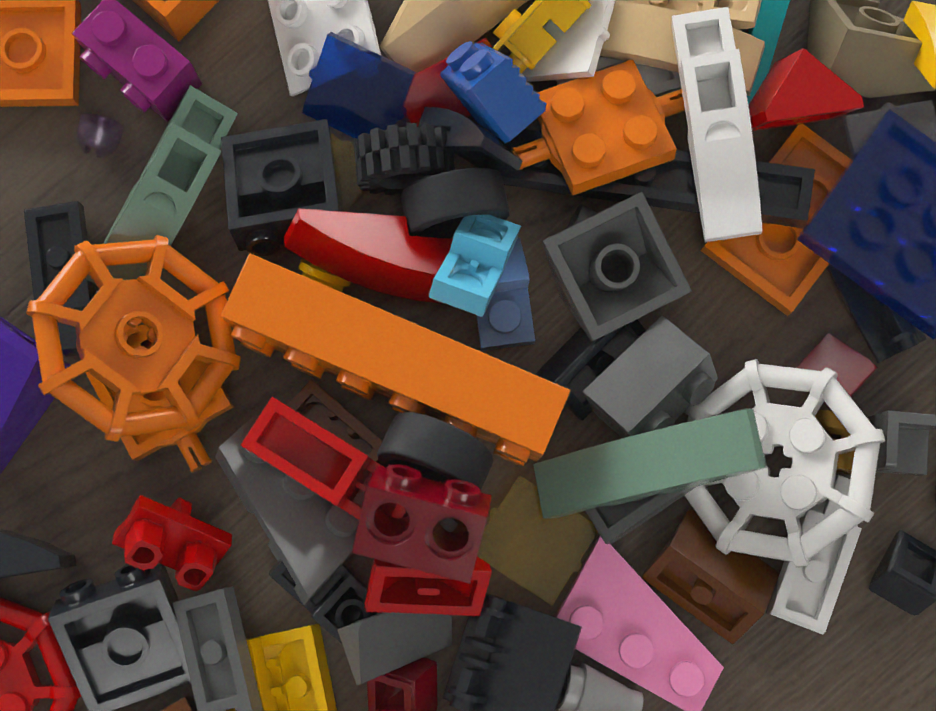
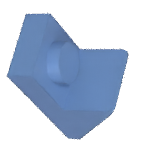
(508, 315)

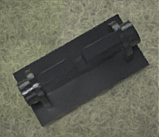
(880, 325)

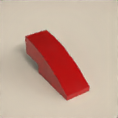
(369, 250)
(314, 458)

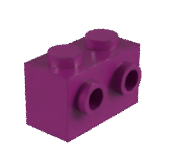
(137, 57)

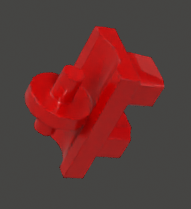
(172, 538)

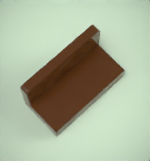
(716, 588)

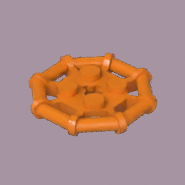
(104, 344)

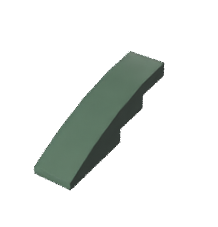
(650, 464)

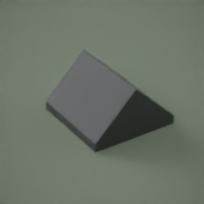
(614, 267)

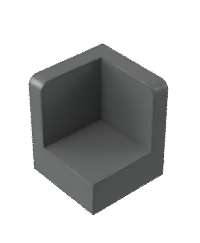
(905, 441)

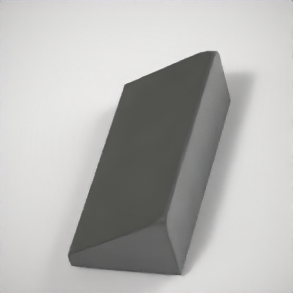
(392, 641)

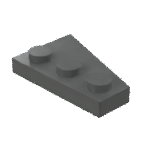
(300, 524)

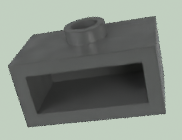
(652, 381)

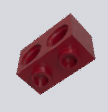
(419, 538)

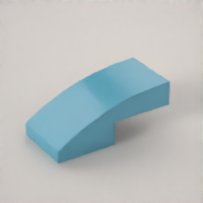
(475, 263)

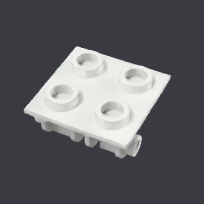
(303, 27)

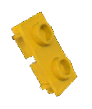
(525, 32)

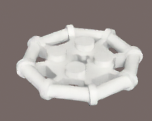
(812, 470)

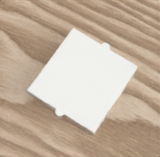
(578, 48)

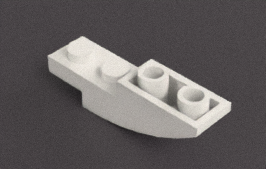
(717, 124)

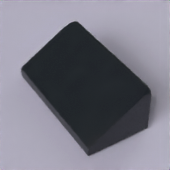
(583, 361)

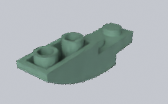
(172, 176)

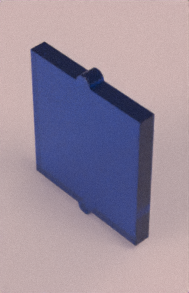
(356, 88)

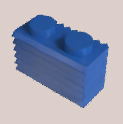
(492, 89)

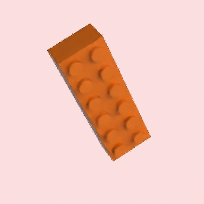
(393, 358)

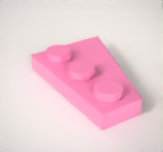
(637, 632)

